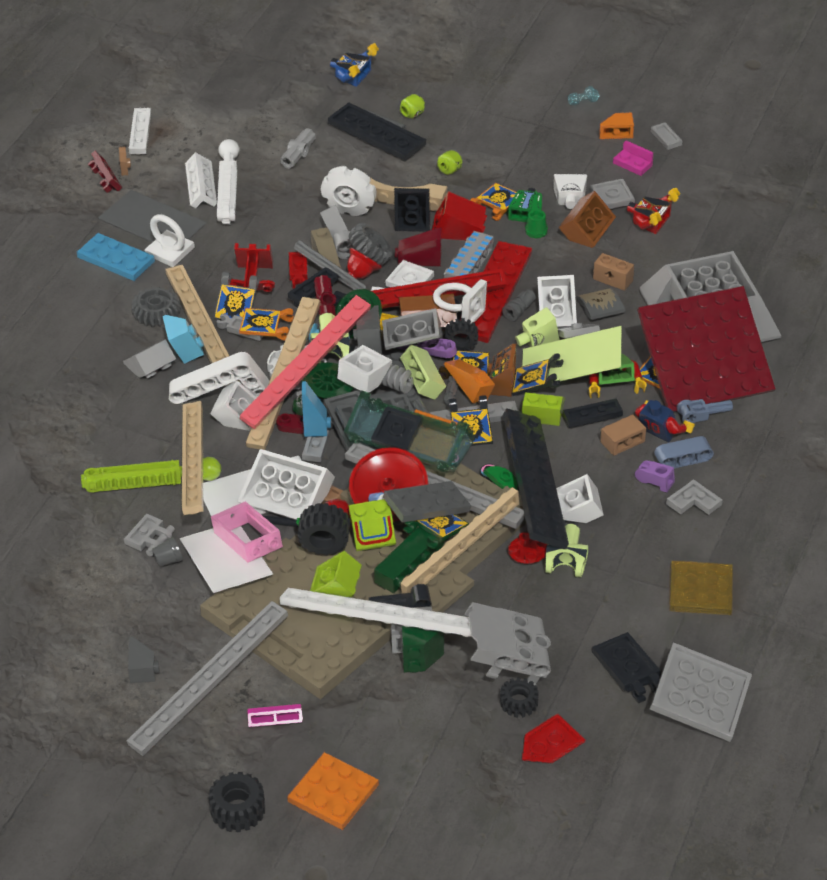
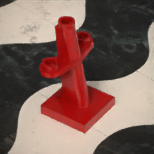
(252, 259)

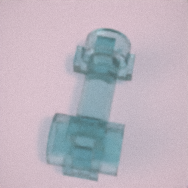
(590, 93)

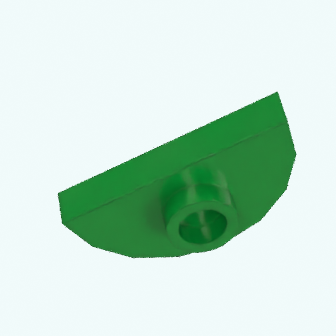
(501, 476)

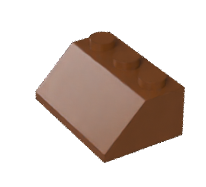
(587, 220)
(417, 304)

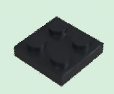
(396, 429)

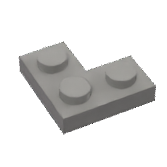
(694, 494)

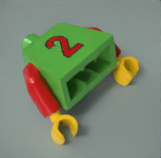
(627, 372)

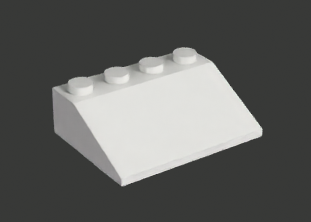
(285, 485)

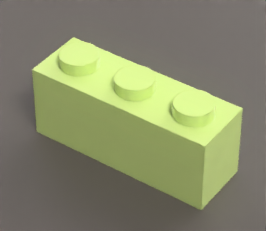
(424, 372)

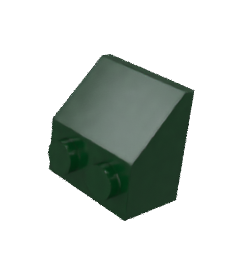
(421, 648)

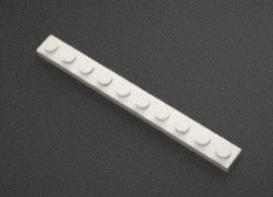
(376, 611)

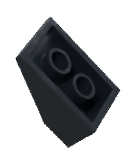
(412, 209)

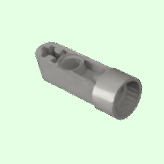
(338, 231)

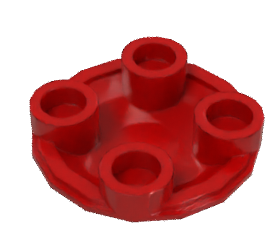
(526, 550)

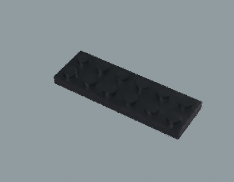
(377, 131)

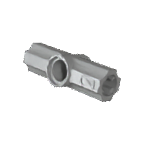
(298, 148)

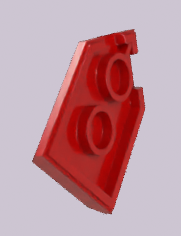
(551, 741)

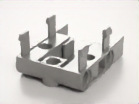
(509, 641)

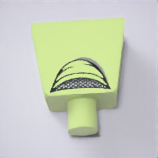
(539, 329)

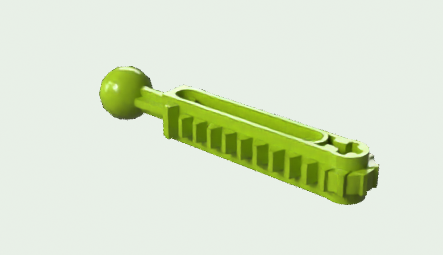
(143, 475)

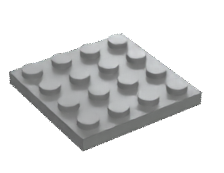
(701, 692)

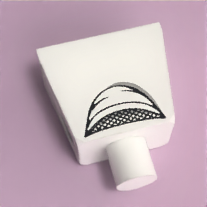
(569, 188)

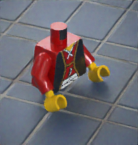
(653, 212)

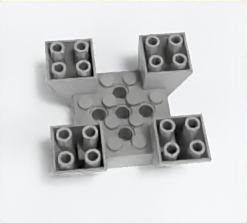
(707, 276)

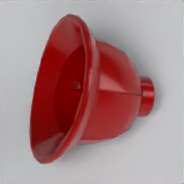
(360, 265)

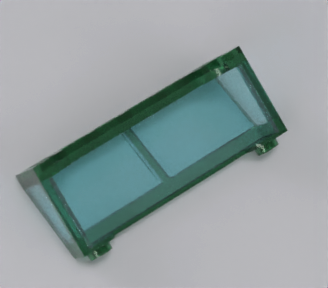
(434, 444)

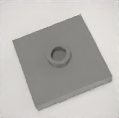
(614, 193)
(577, 329)

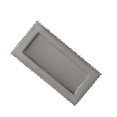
(666, 136)

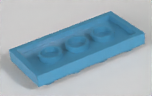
(115, 256)

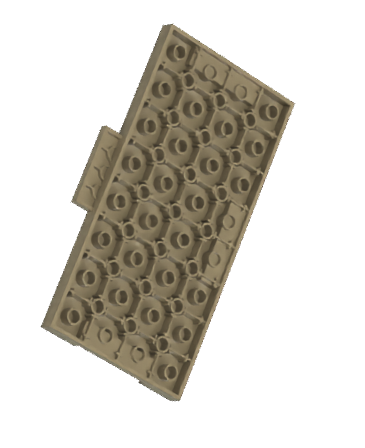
(324, 647)

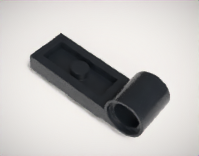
(418, 597)

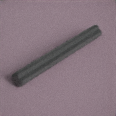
(323, 262)

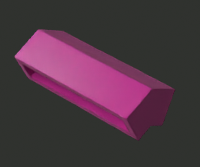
(274, 715)

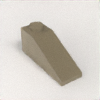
(323, 243)

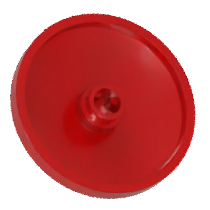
(385, 471)

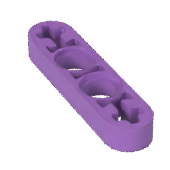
(439, 349)

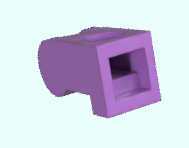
(656, 474)

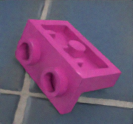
(634, 158)

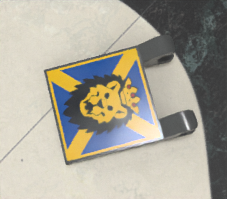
(234, 299)

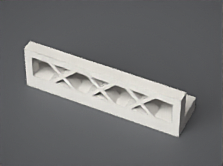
(196, 179)

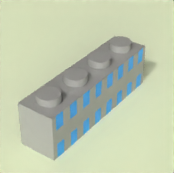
(471, 255)

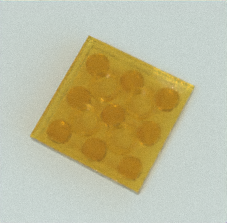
(701, 587)

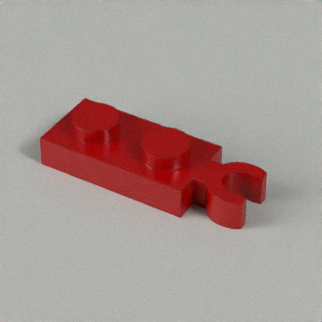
(297, 268)

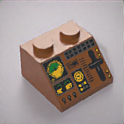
(503, 371)

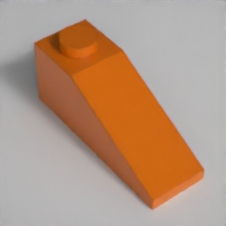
(471, 379)

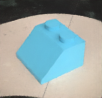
(183, 338)

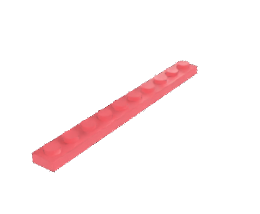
(304, 362)

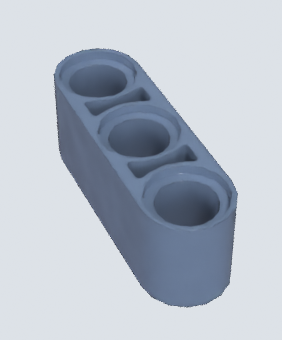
(684, 452)

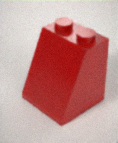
(459, 217)

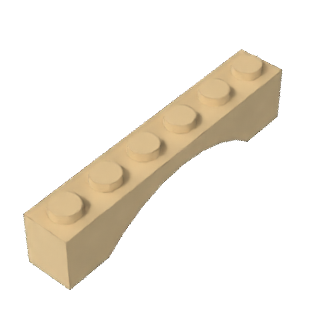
(386, 193)

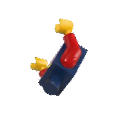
(661, 420)

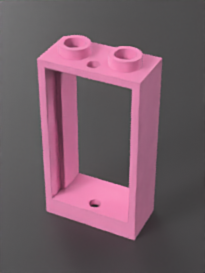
(243, 514)

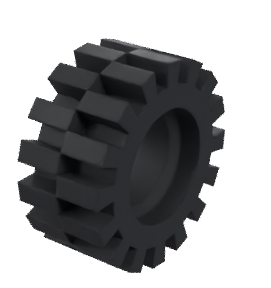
(462, 327)
(519, 688)

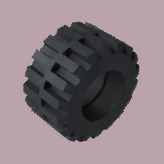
(323, 529)
(237, 788)

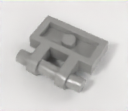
(145, 530)

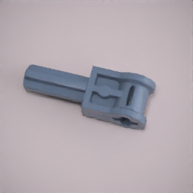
(700, 411)

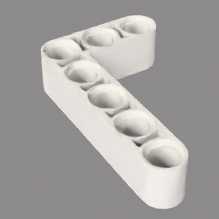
(220, 373)

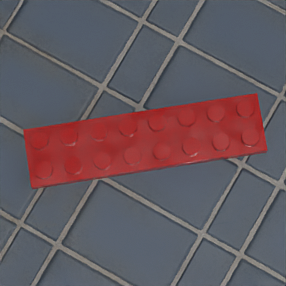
(512, 260)

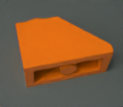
(617, 126)

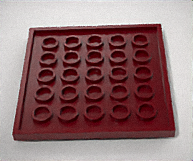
(706, 348)

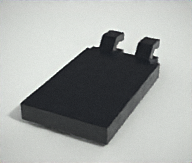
(628, 665)

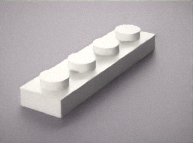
(140, 131)

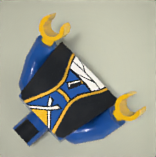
(354, 67)

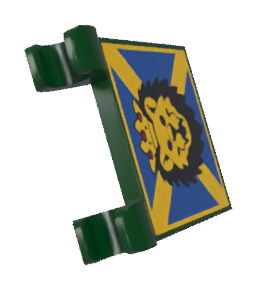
(438, 527)

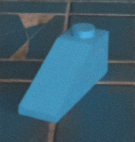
(314, 413)

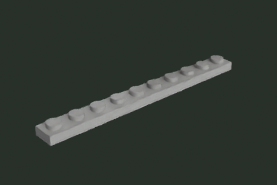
(478, 501)
(207, 678)

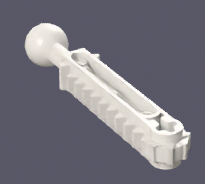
(227, 181)

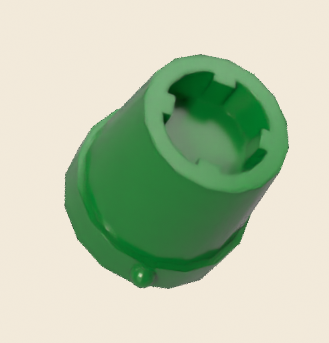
(536, 224)

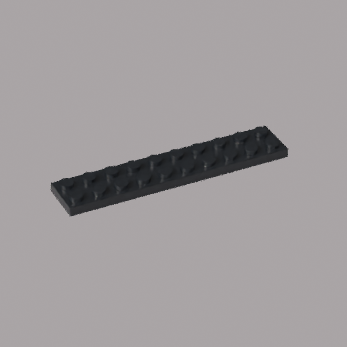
(535, 479)

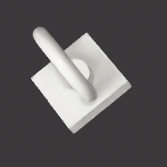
(168, 246)
(472, 304)

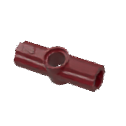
(324, 294)

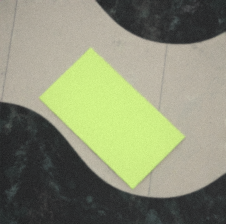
(581, 354)

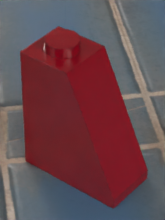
(421, 249)

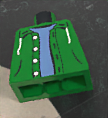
(524, 203)

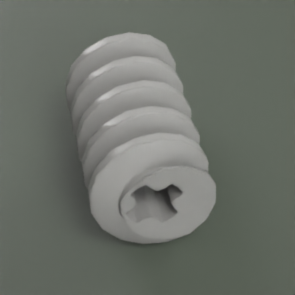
(398, 379)

